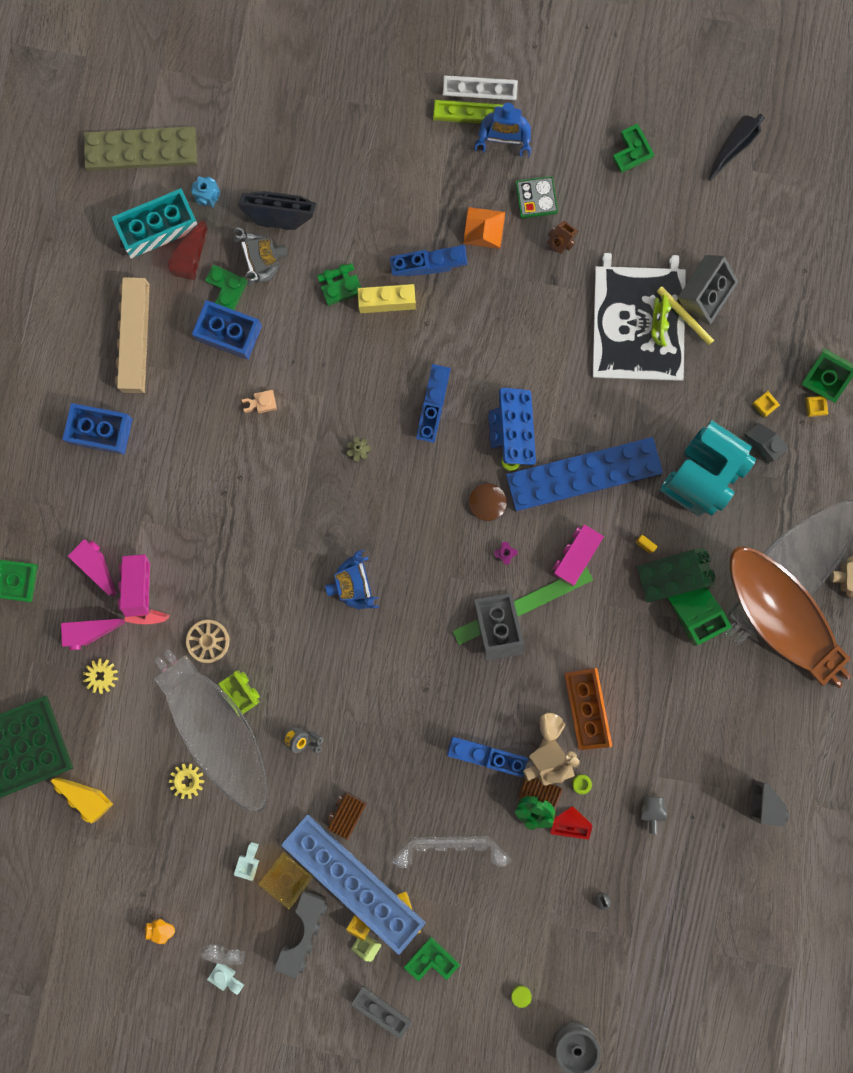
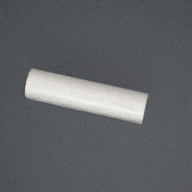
(480, 87)

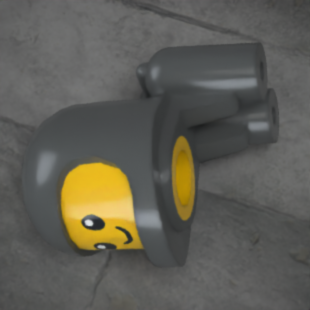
(298, 740)

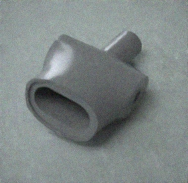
(653, 811)

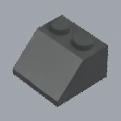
(767, 806)

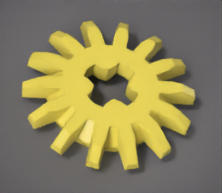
(108, 676)
(181, 788)

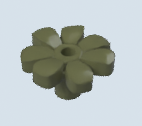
(361, 452)

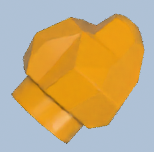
(159, 931)

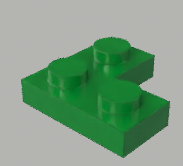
(637, 149)
(230, 285)
(431, 955)

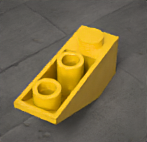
(87, 800)

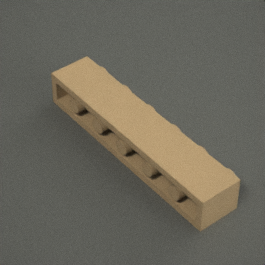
(133, 335)

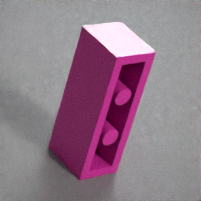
(577, 555)
(134, 585)

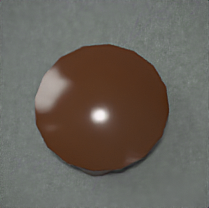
(487, 502)

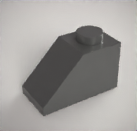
(766, 442)

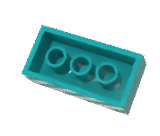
(155, 223)

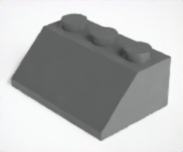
(708, 288)

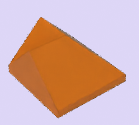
(484, 227)

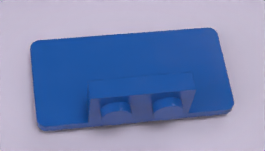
(513, 426)

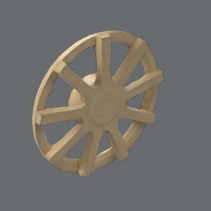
(207, 641)

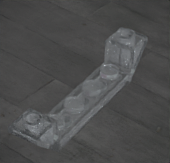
(497, 854)

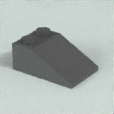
(499, 627)

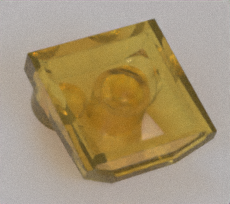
(285, 881)

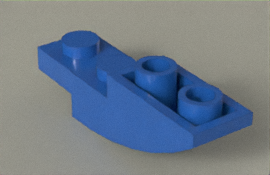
(428, 262)
(433, 403)
(486, 756)

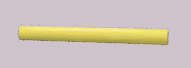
(686, 317)

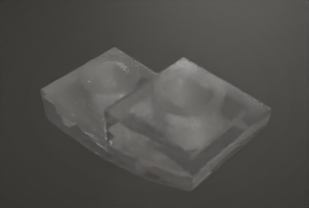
(217, 955)

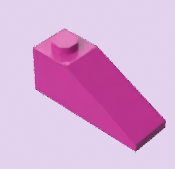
(92, 562)
(83, 633)

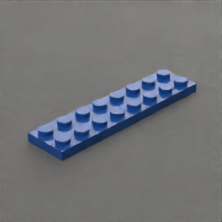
(584, 474)

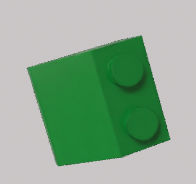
(829, 375)

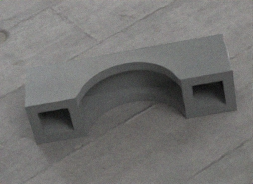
(291, 957)

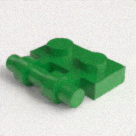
(341, 289)

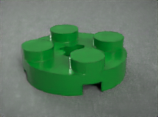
(535, 813)

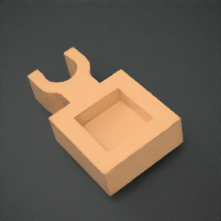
(263, 402)

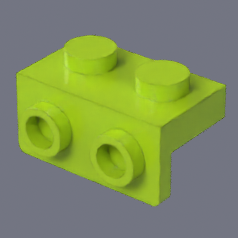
(239, 691)

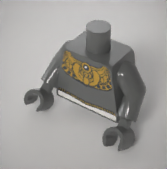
(260, 255)

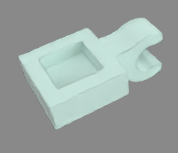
(247, 865)
(223, 976)

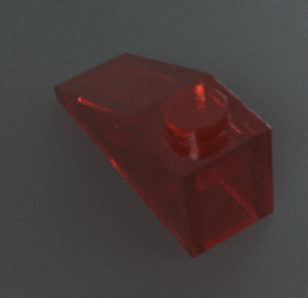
(188, 254)

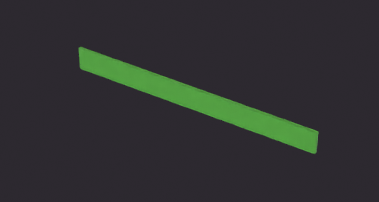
(527, 603)

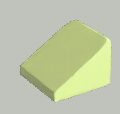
(366, 949)

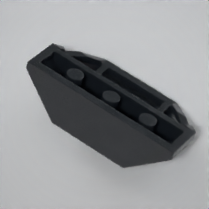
(277, 209)

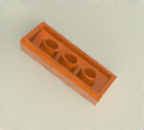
(588, 709)

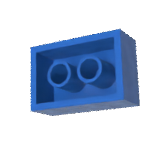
(227, 329)
(97, 429)

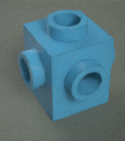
(205, 191)

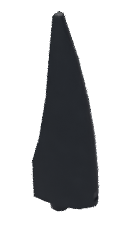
(740, 138)

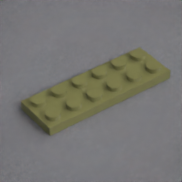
(140, 148)

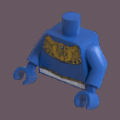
(505, 126)
(352, 583)

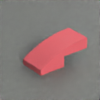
(153, 617)

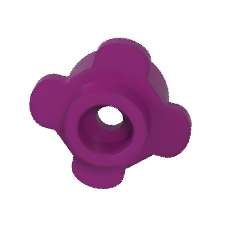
(505, 558)

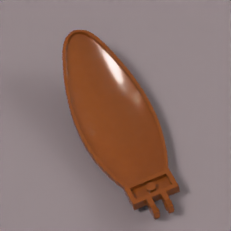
(786, 615)

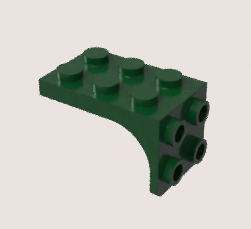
(676, 574)

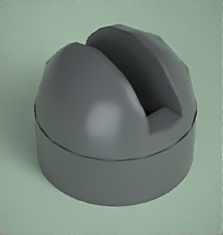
(598, 903)

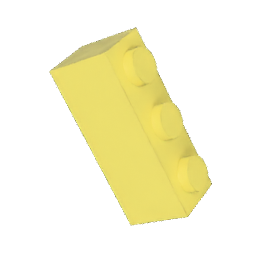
(386, 298)

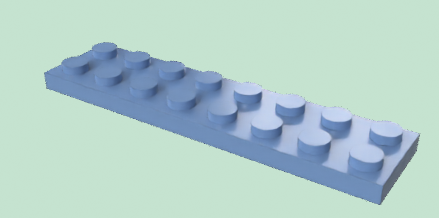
(353, 884)

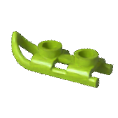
(662, 325)

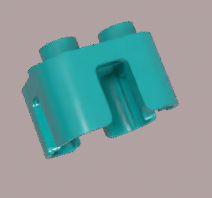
(724, 459)

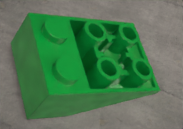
(699, 615)

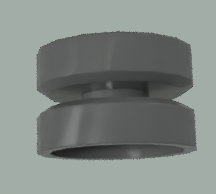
(565, 1045)

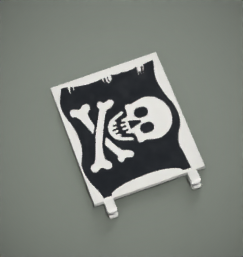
(624, 323)

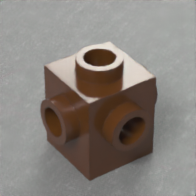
(562, 237)

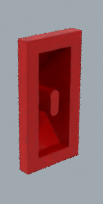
(571, 824)

